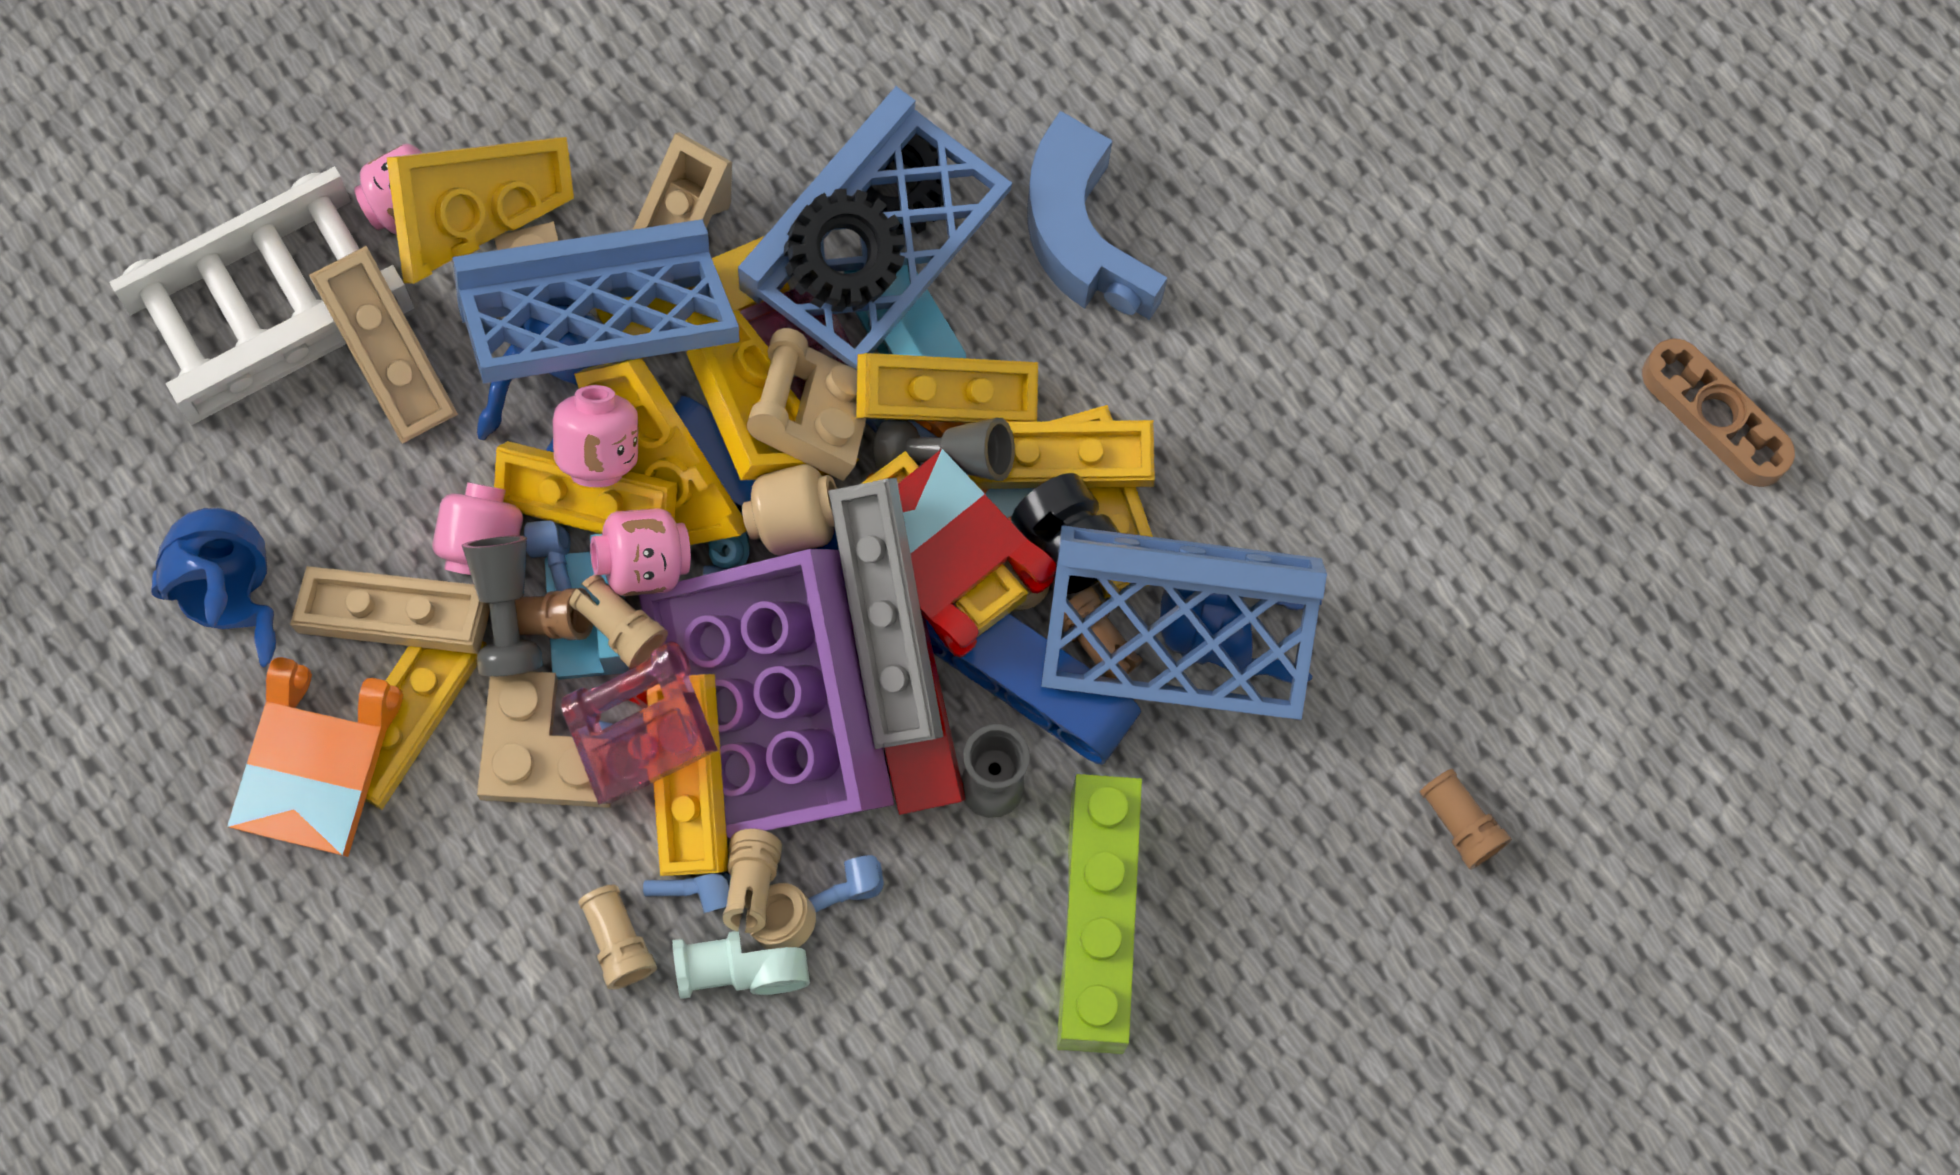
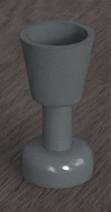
(978, 448)
(499, 579)
(994, 770)

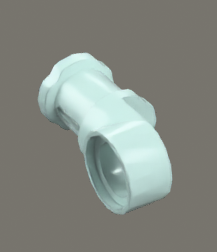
(724, 964)

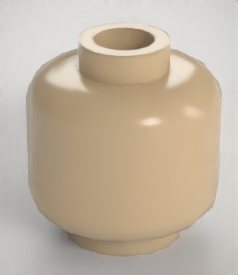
(790, 510)

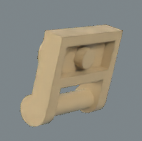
(826, 421)

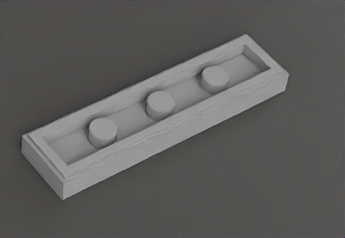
(885, 613)

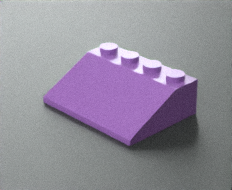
(785, 688)

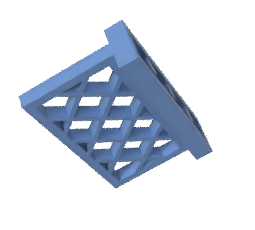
(858, 167)
(588, 276)
(1194, 568)

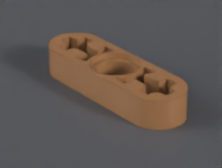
(1718, 386)

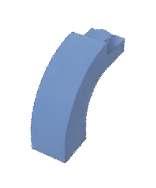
(1062, 236)

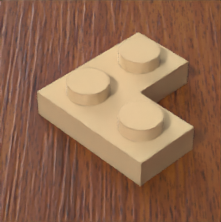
(518, 747)

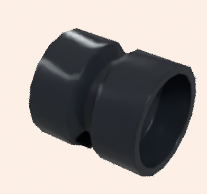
(1056, 504)

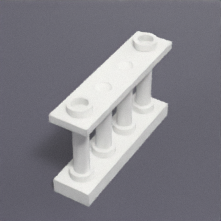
(259, 354)

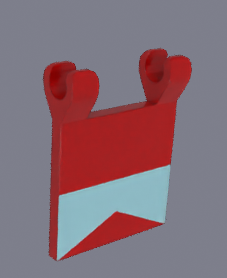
(957, 543)

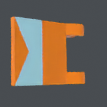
(310, 768)

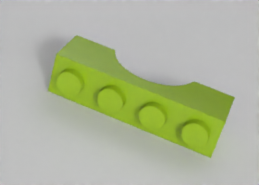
(1100, 914)

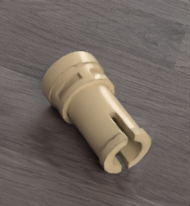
(629, 631)
(752, 867)
(622, 952)

